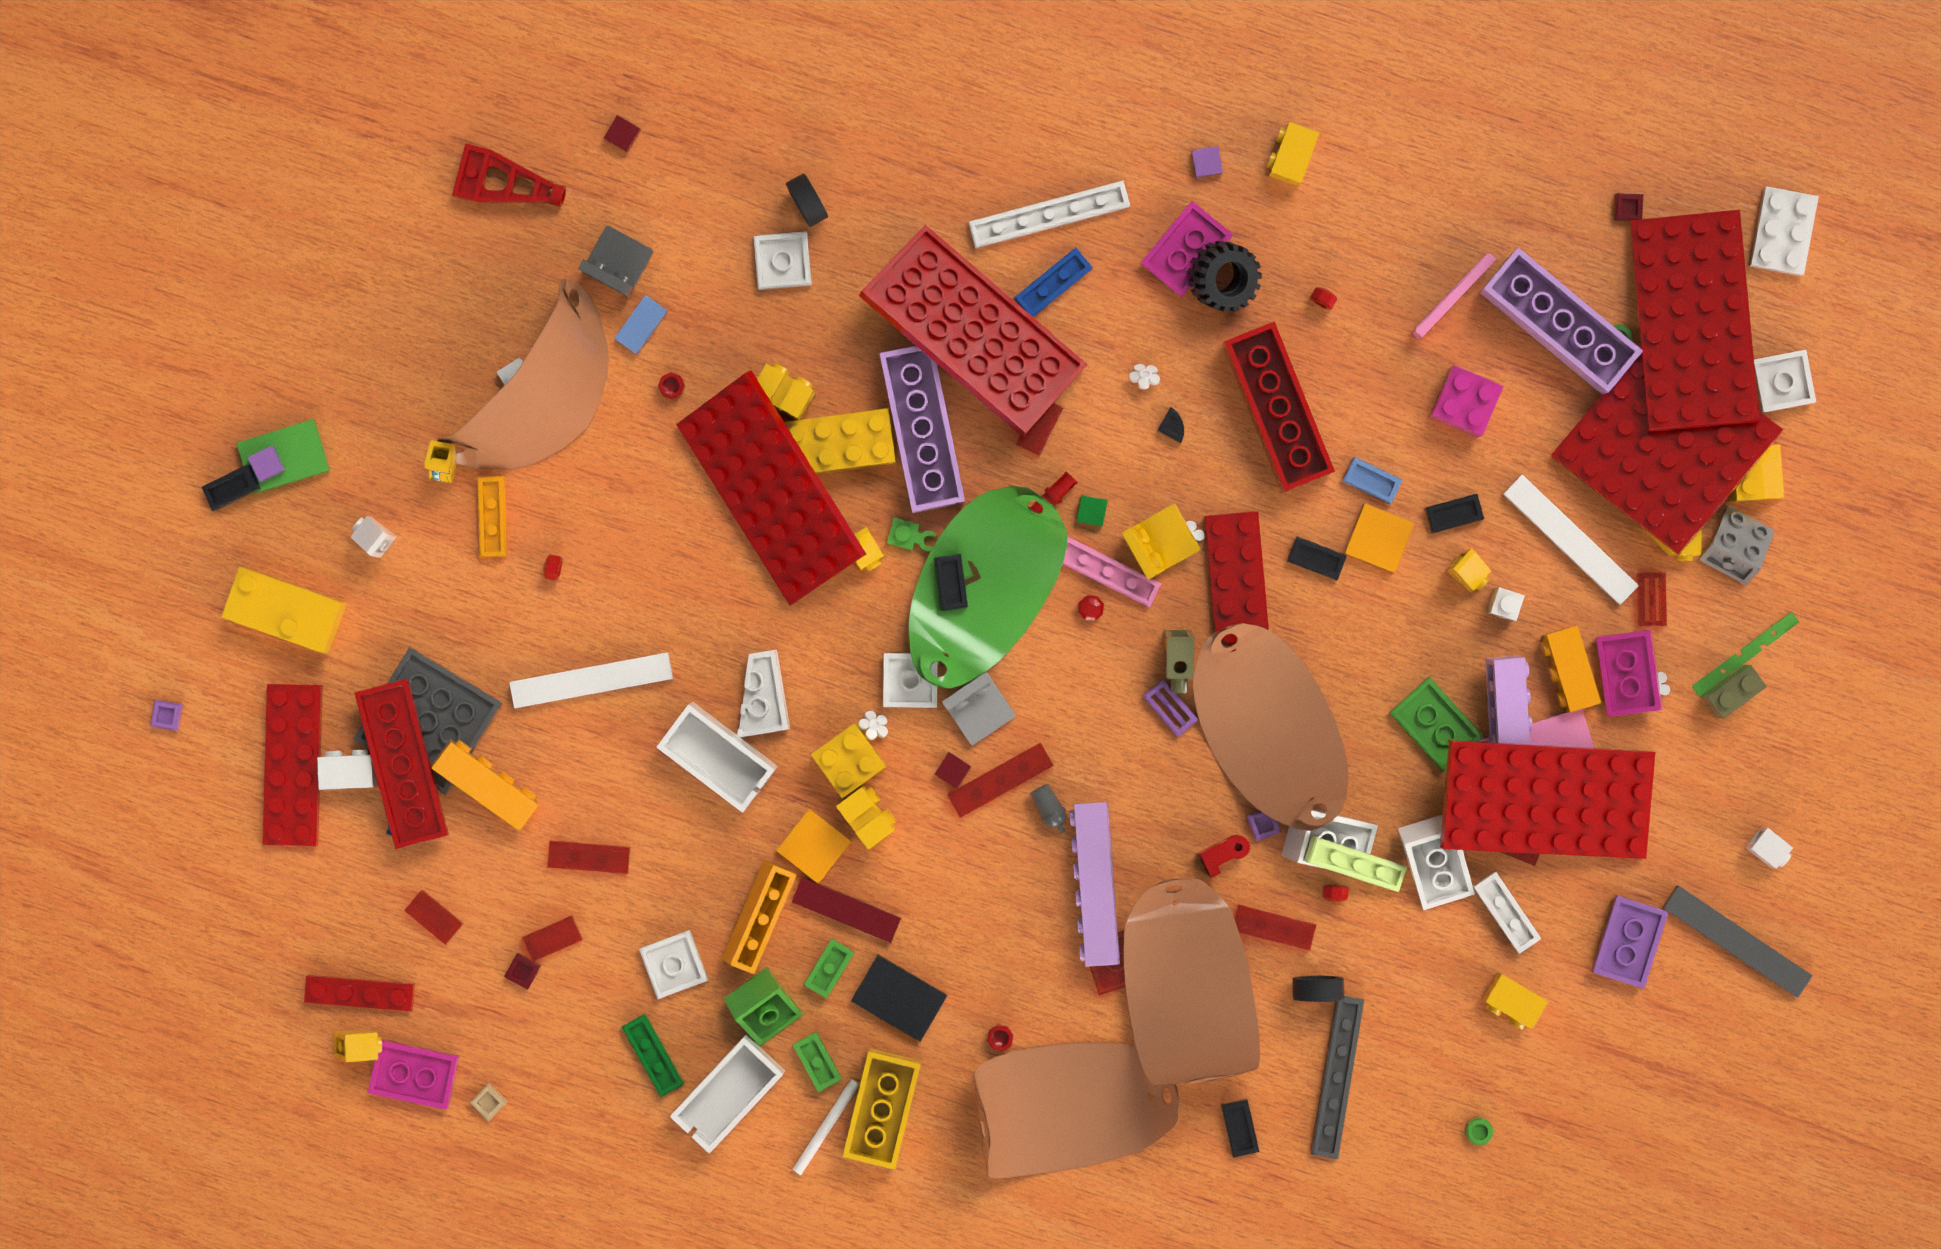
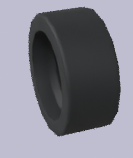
(807, 200)
(1318, 988)

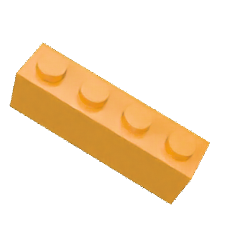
(484, 784)
(758, 917)

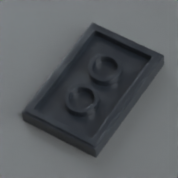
(899, 997)

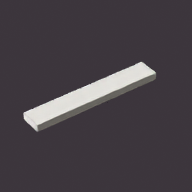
(1049, 214)
(1570, 539)
(591, 680)

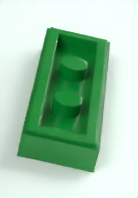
(653, 1055)

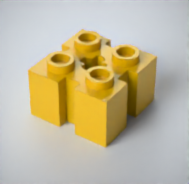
(785, 393)
(866, 816)

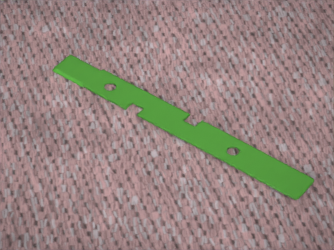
(1748, 651)

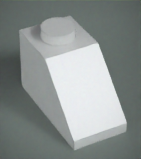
(372, 536)

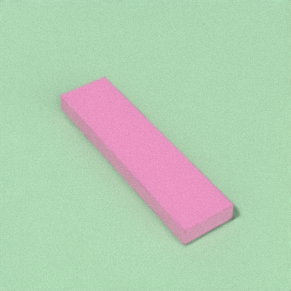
(1446, 303)
(1110, 572)

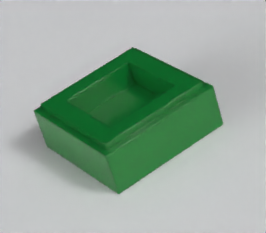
(1092, 511)

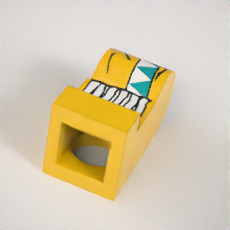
(441, 464)

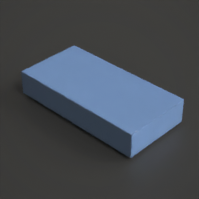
(641, 324)
(1372, 480)

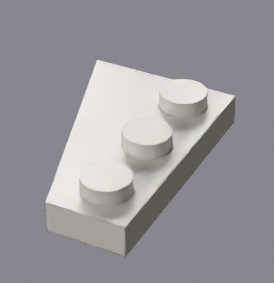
(764, 697)

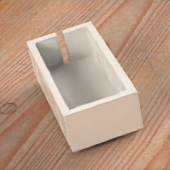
(717, 756)
(727, 1093)

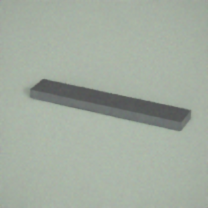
(1737, 941)
(1337, 1077)

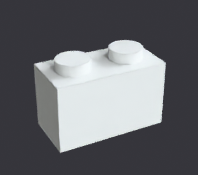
(346, 771)

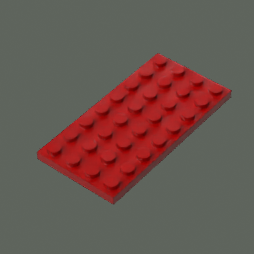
(1694, 321)
(973, 330)
(771, 488)
(1547, 799)

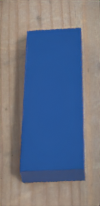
(1053, 282)

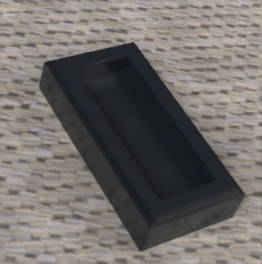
(231, 487)
(1454, 513)
(1316, 558)
(950, 582)
(1240, 1127)

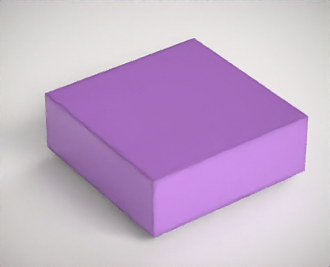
(1207, 162)
(266, 464)
(166, 715)
(1262, 825)

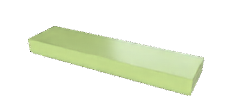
(1355, 863)

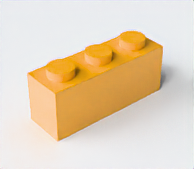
(1570, 669)

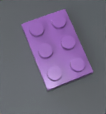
(1629, 941)

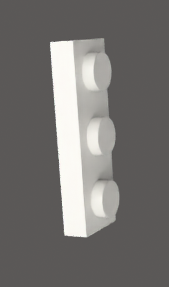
(1506, 912)

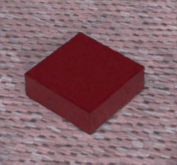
(622, 133)
(1628, 207)
(952, 770)
(522, 971)

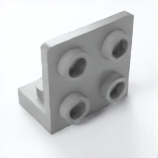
(1738, 546)
(979, 708)

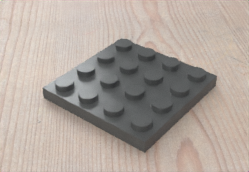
(445, 707)

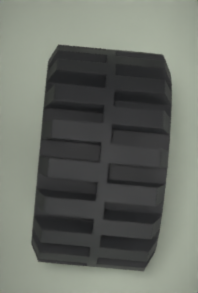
(1243, 282)

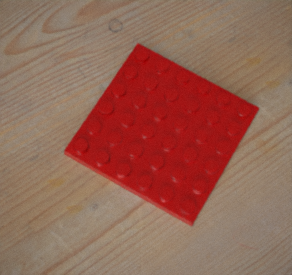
(1660, 478)

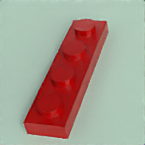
(359, 993)

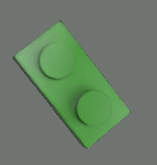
(829, 968)
(817, 1061)

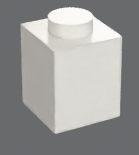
(1505, 604)
(1769, 848)

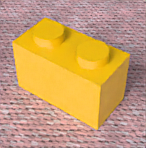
(1293, 153)
(1515, 1001)

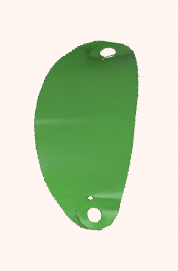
(1017, 567)

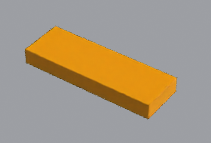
(492, 516)

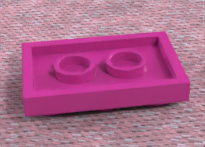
(1177, 247)
(1629, 673)
(414, 1074)

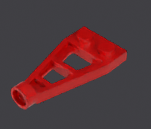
(473, 174)

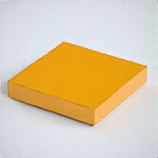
(1379, 538)
(813, 845)

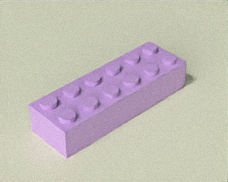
(1560, 321)
(922, 429)

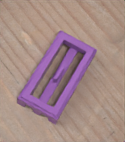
(1185, 725)

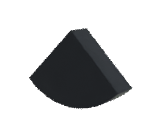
(1172, 426)

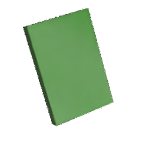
(297, 448)
(1433, 720)

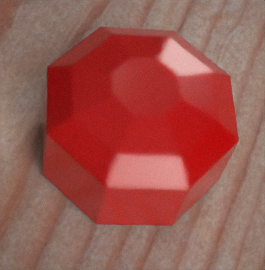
(1323, 298)
(671, 386)
(552, 567)
(1091, 608)
(1335, 893)
(1000, 1037)

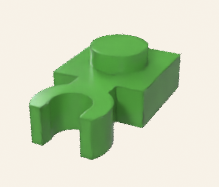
(906, 534)

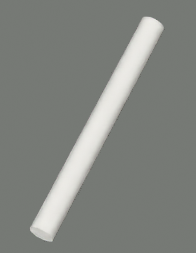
(826, 1126)

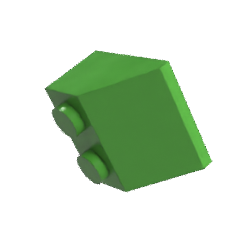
(762, 1006)

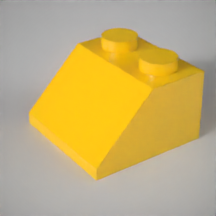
(1763, 480)

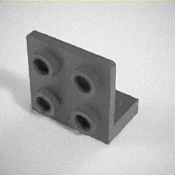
(617, 261)

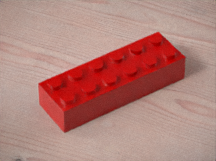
(1278, 407)

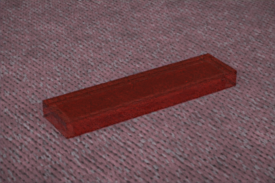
(1000, 780)

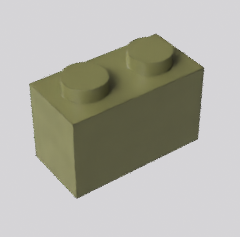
(1733, 691)

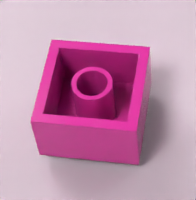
(1466, 401)

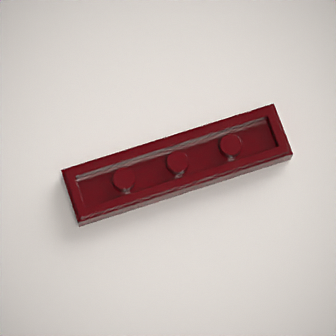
(846, 909)

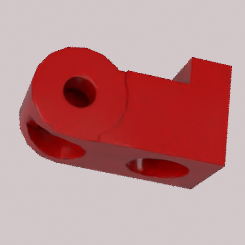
(1222, 852)

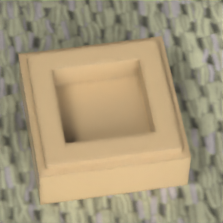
(488, 1102)

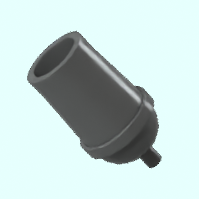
(1049, 807)

